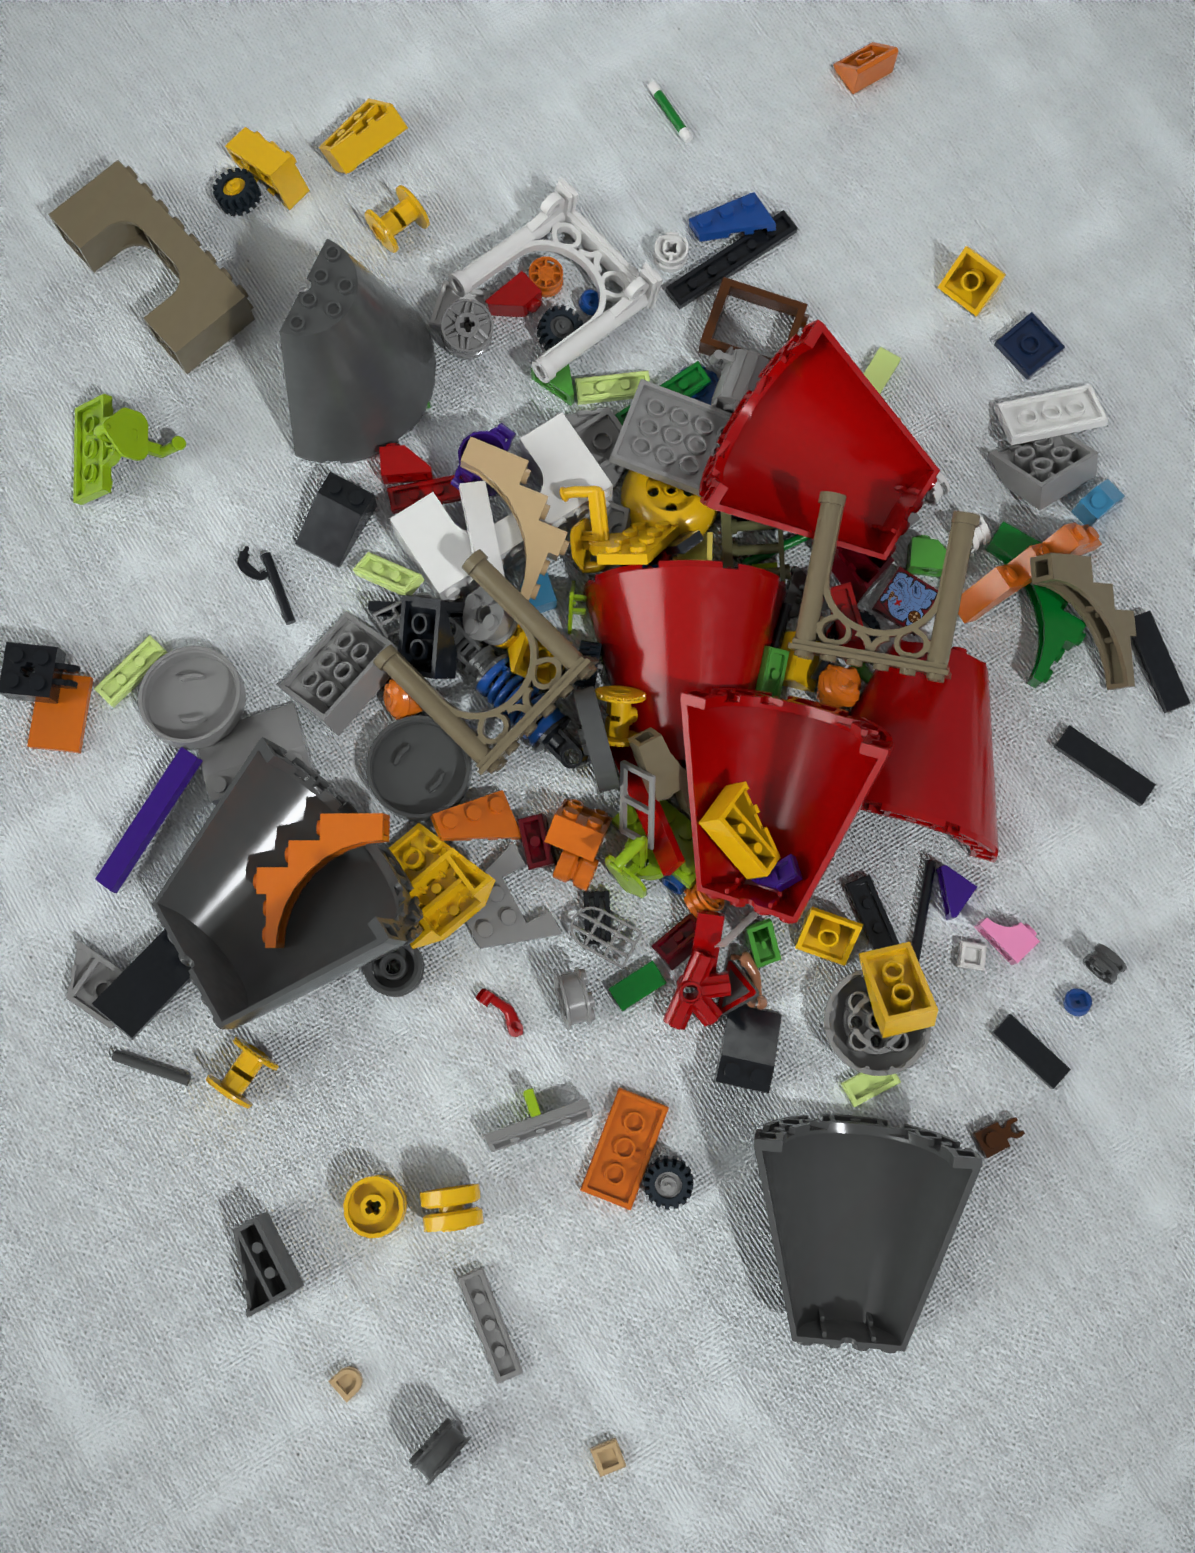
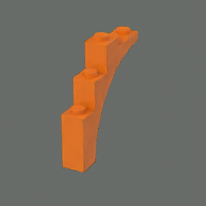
(1010, 578)
(305, 858)

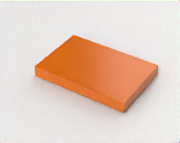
(62, 724)

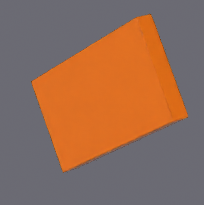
(624, 1148)

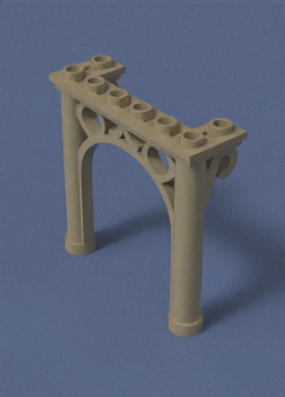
(944, 608)
(536, 628)

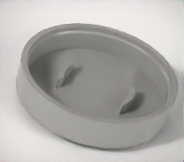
(192, 697)

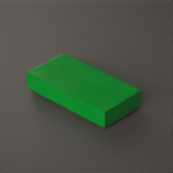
(637, 986)

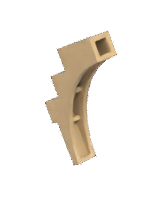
(505, 474)

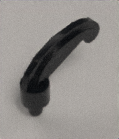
(247, 568)

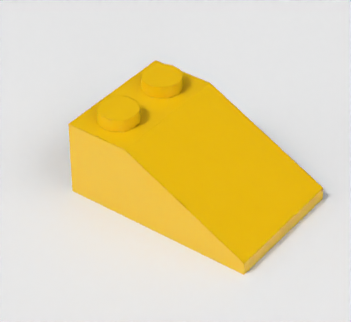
(898, 990)

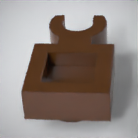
(994, 1138)

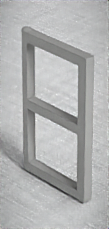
(625, 799)

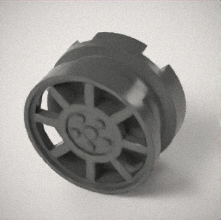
(1104, 964)

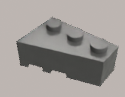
(264, 1263)

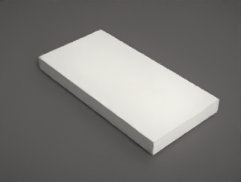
(1051, 414)

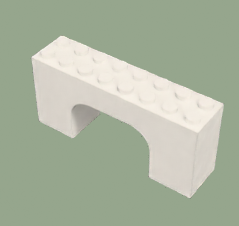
(441, 547)

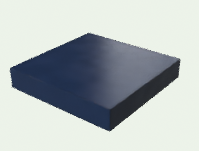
(1029, 345)

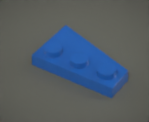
(733, 217)

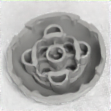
(854, 1044)

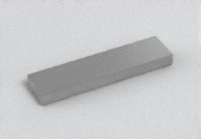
(538, 1125)
(490, 1325)

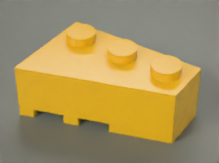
(362, 135)
(269, 165)
(739, 832)

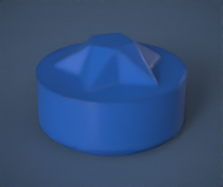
(589, 302)
(673, 884)
(1077, 1002)

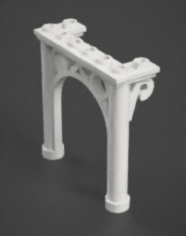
(560, 216)

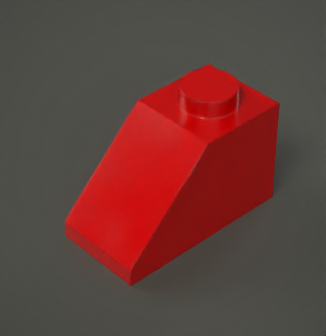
(515, 298)
(402, 465)

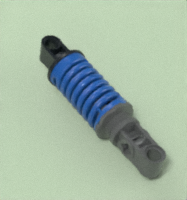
(500, 684)

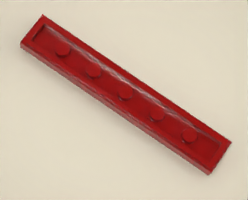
(665, 845)

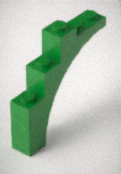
(1056, 627)

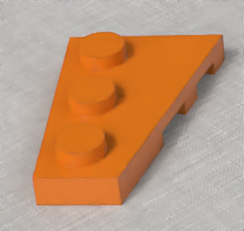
(477, 819)

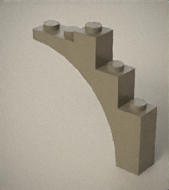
(1110, 628)
(654, 757)

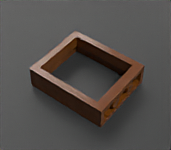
(754, 295)

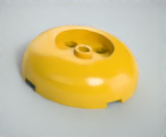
(690, 512)

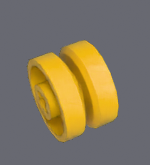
(359, 1209)
(452, 1209)

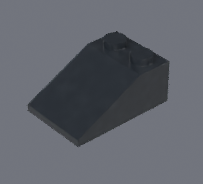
(336, 519)
(427, 637)
(748, 1049)

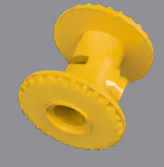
(397, 218)
(620, 712)
(242, 1073)

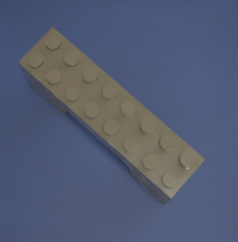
(121, 214)

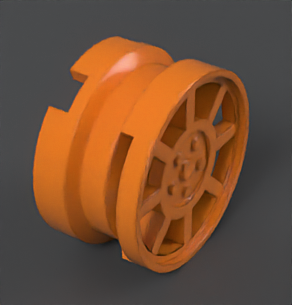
(547, 275)
(698, 900)

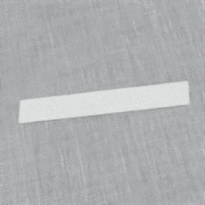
(738, 929)

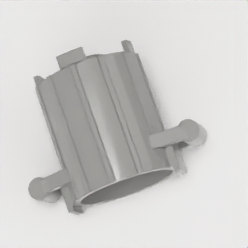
(738, 375)

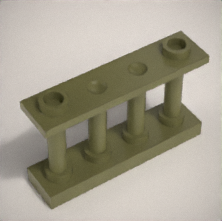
(732, 550)

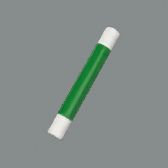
(670, 111)

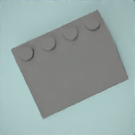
(339, 673)
(227, 756)

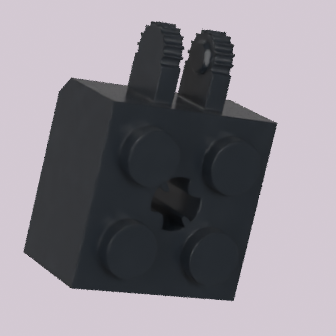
(44, 685)

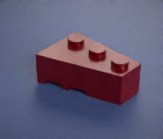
(859, 569)

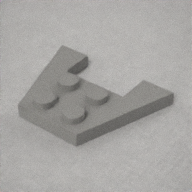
(500, 919)

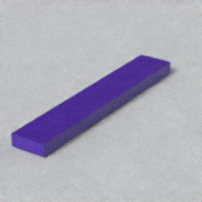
(148, 820)

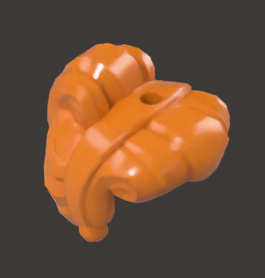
(839, 686)
(399, 702)

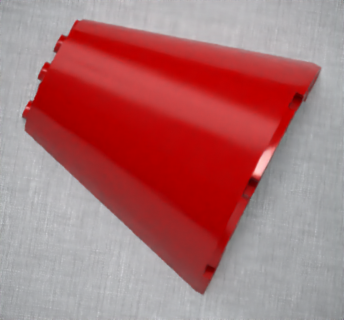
(816, 430)
(682, 632)
(940, 752)
(803, 770)

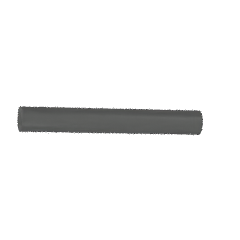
(151, 1068)

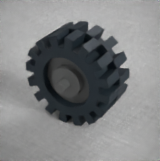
(557, 325)

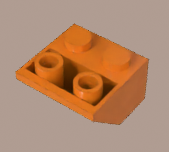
(578, 829)

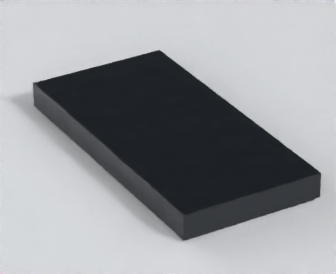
(144, 987)

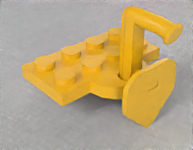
(630, 547)

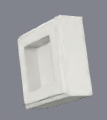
(971, 956)

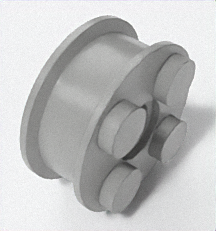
(486, 619)
(573, 999)

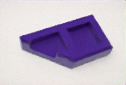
(783, 874)

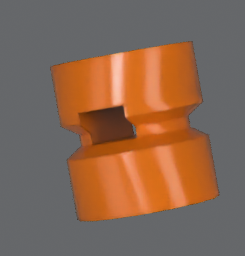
(576, 869)

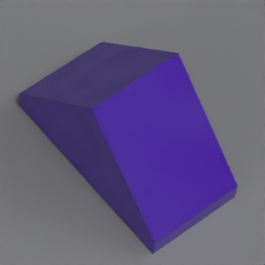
(954, 891)

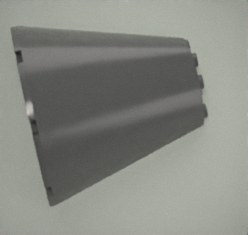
(353, 362)
(860, 1223)

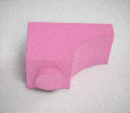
(1010, 942)

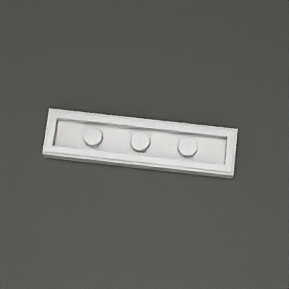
(480, 521)

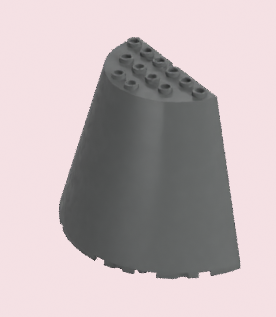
(341, 921)

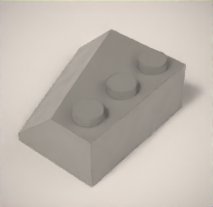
(1045, 468)

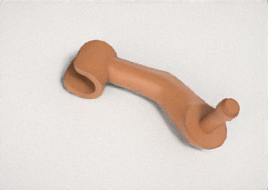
(748, 963)

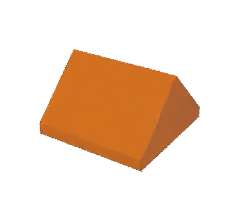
(866, 65)

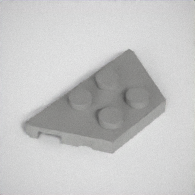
(599, 433)
(89, 978)

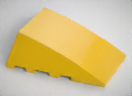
(443, 880)

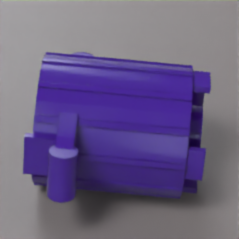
(495, 437)

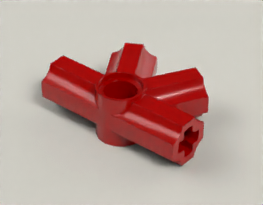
(700, 1000)

